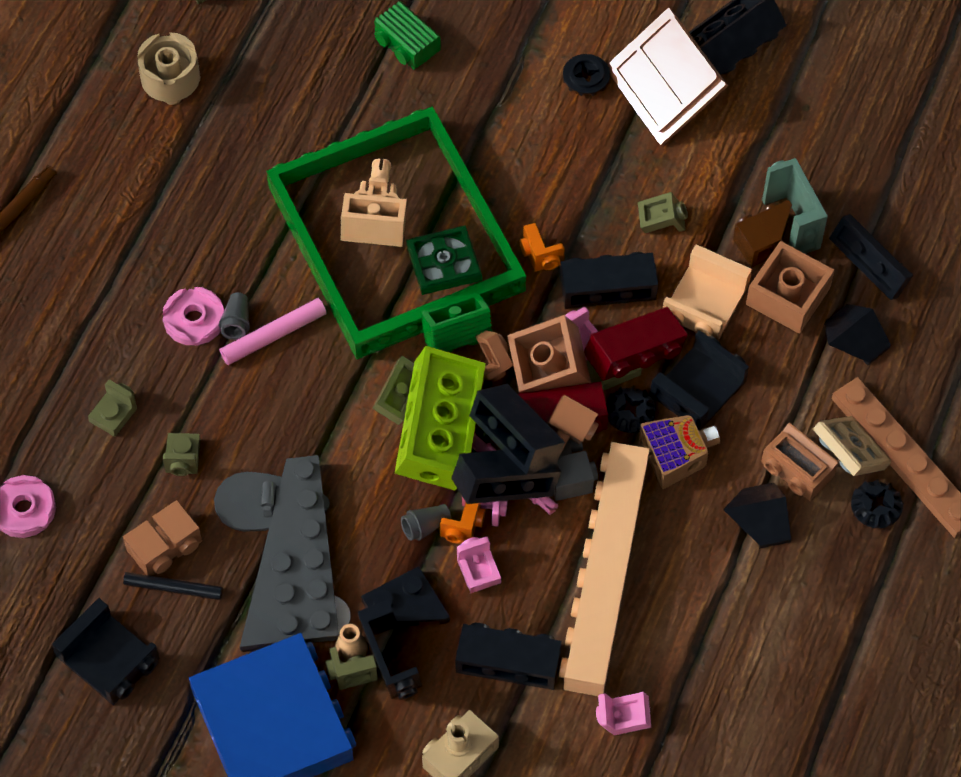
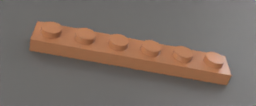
(905, 454)

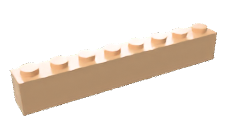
(606, 569)

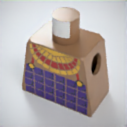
(676, 447)

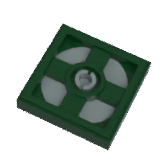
(443, 260)

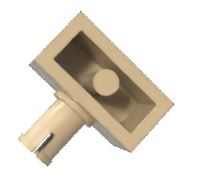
(461, 748)

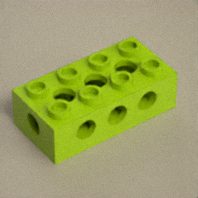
(438, 416)

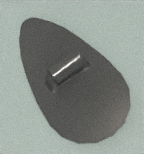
(248, 500)

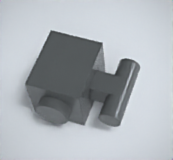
(576, 472)

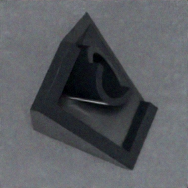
(857, 333)
(762, 514)

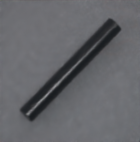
(173, 585)

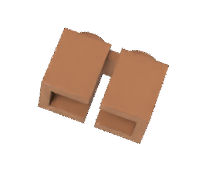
(150, 550)

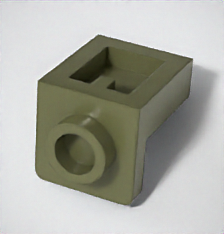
(662, 212)
(114, 408)
(182, 454)
(353, 672)

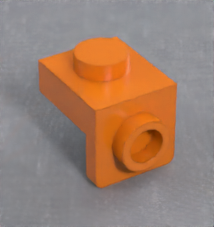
(540, 257)
(459, 531)

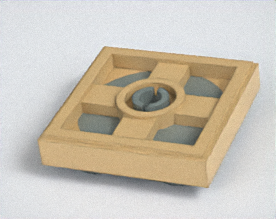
(851, 446)

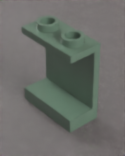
(788, 181)

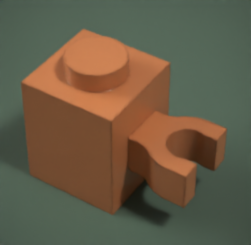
(573, 421)

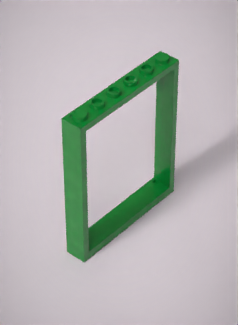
(409, 323)

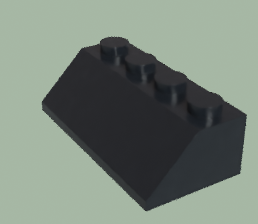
(737, 31)

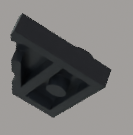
(410, 599)

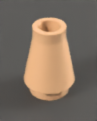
(350, 643)

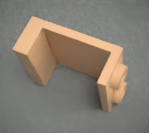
(708, 292)

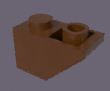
(761, 233)

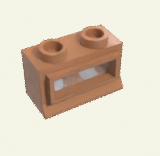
(799, 462)

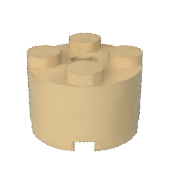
(168, 67)

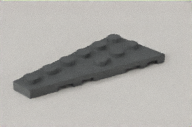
(295, 570)

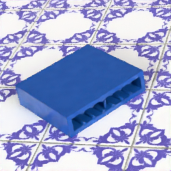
(273, 713)

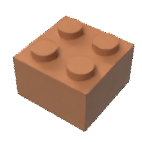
(789, 287)
(549, 356)

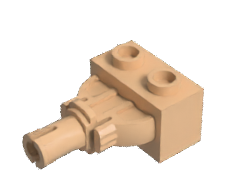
(374, 214)

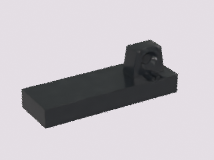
(870, 257)

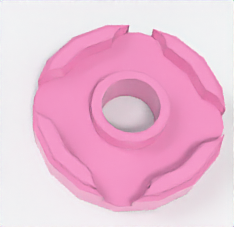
(196, 331)
(33, 520)

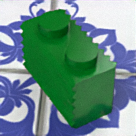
(406, 35)
(456, 323)

